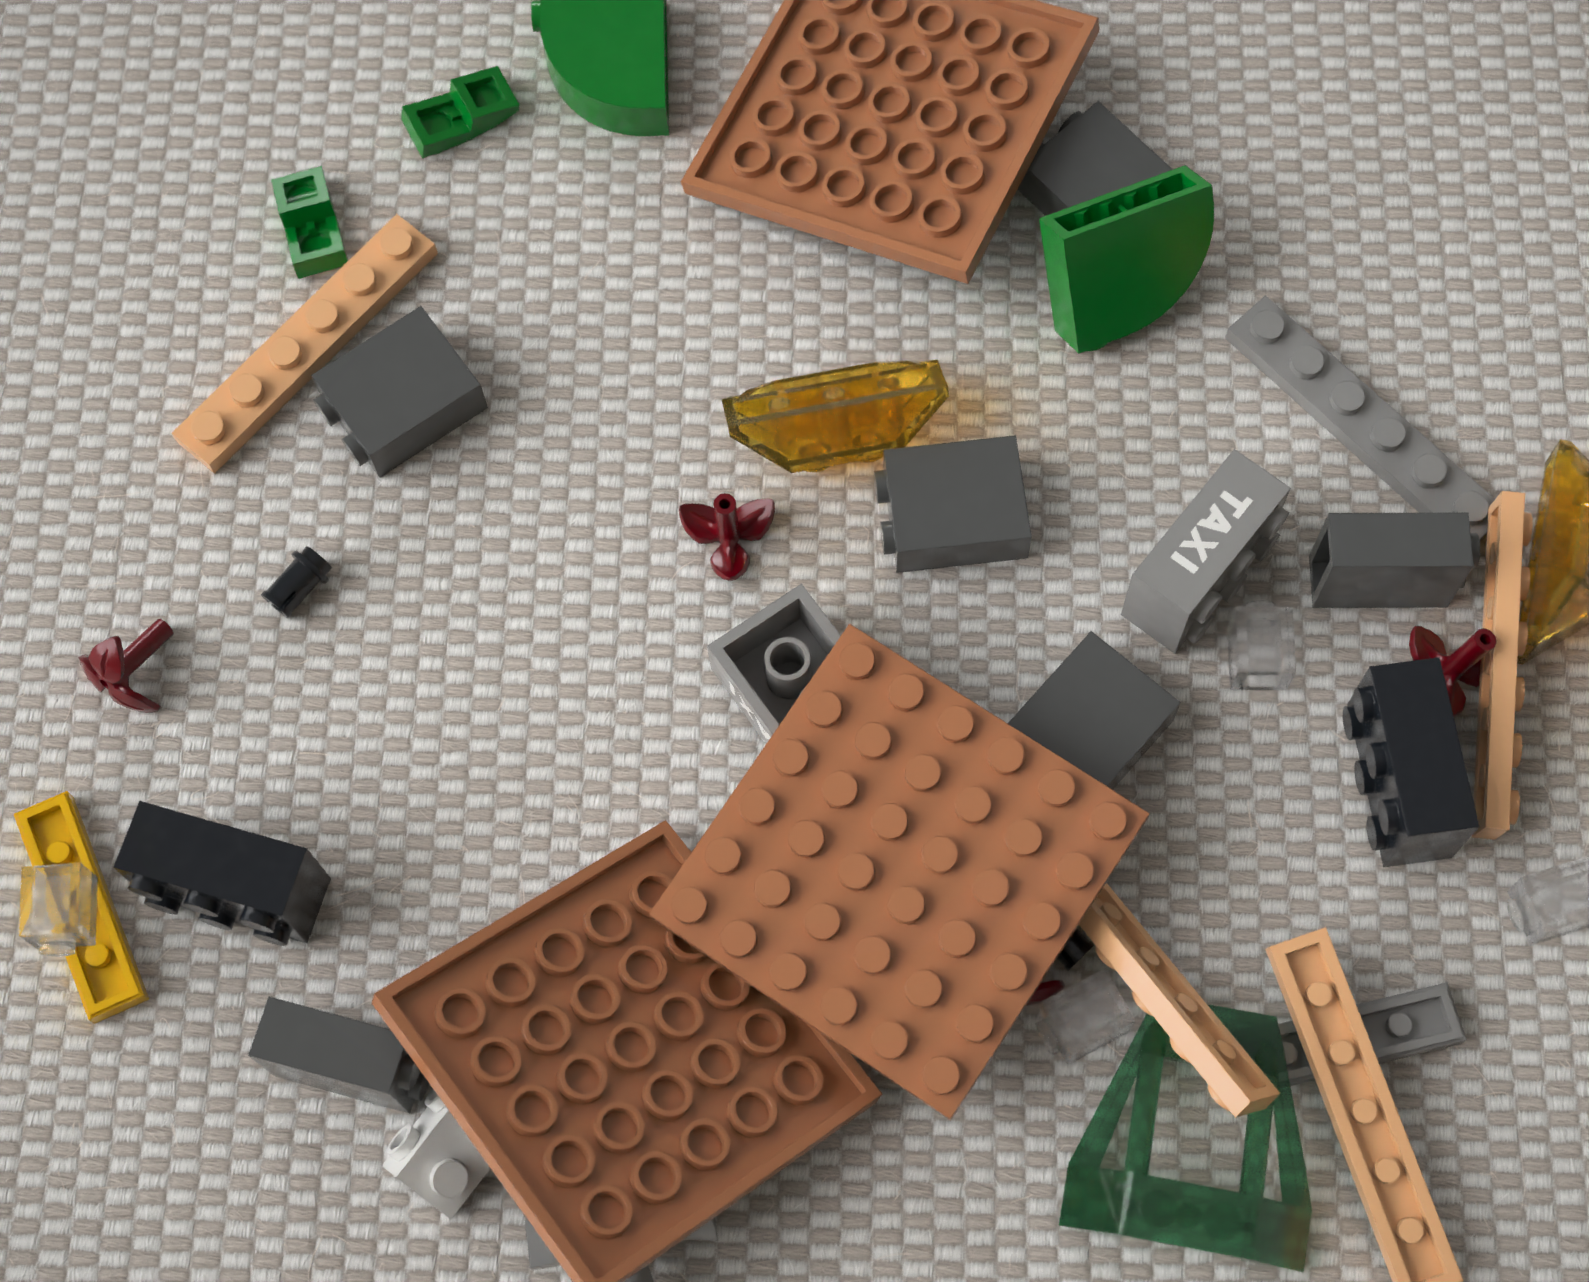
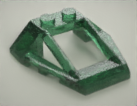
(1183, 1212)

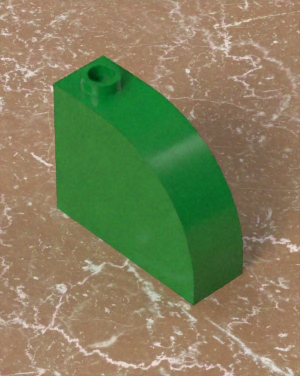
(609, 61)
(1125, 256)

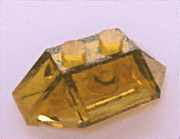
(837, 413)
(1559, 554)

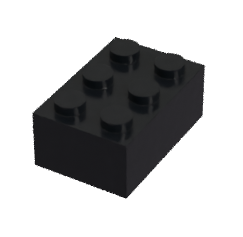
(1410, 763)
(222, 874)

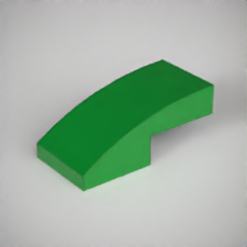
(468, 110)
(309, 222)

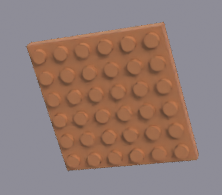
(893, 122)
(900, 869)
(617, 1065)

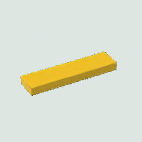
(103, 972)

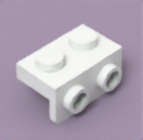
(436, 1158)

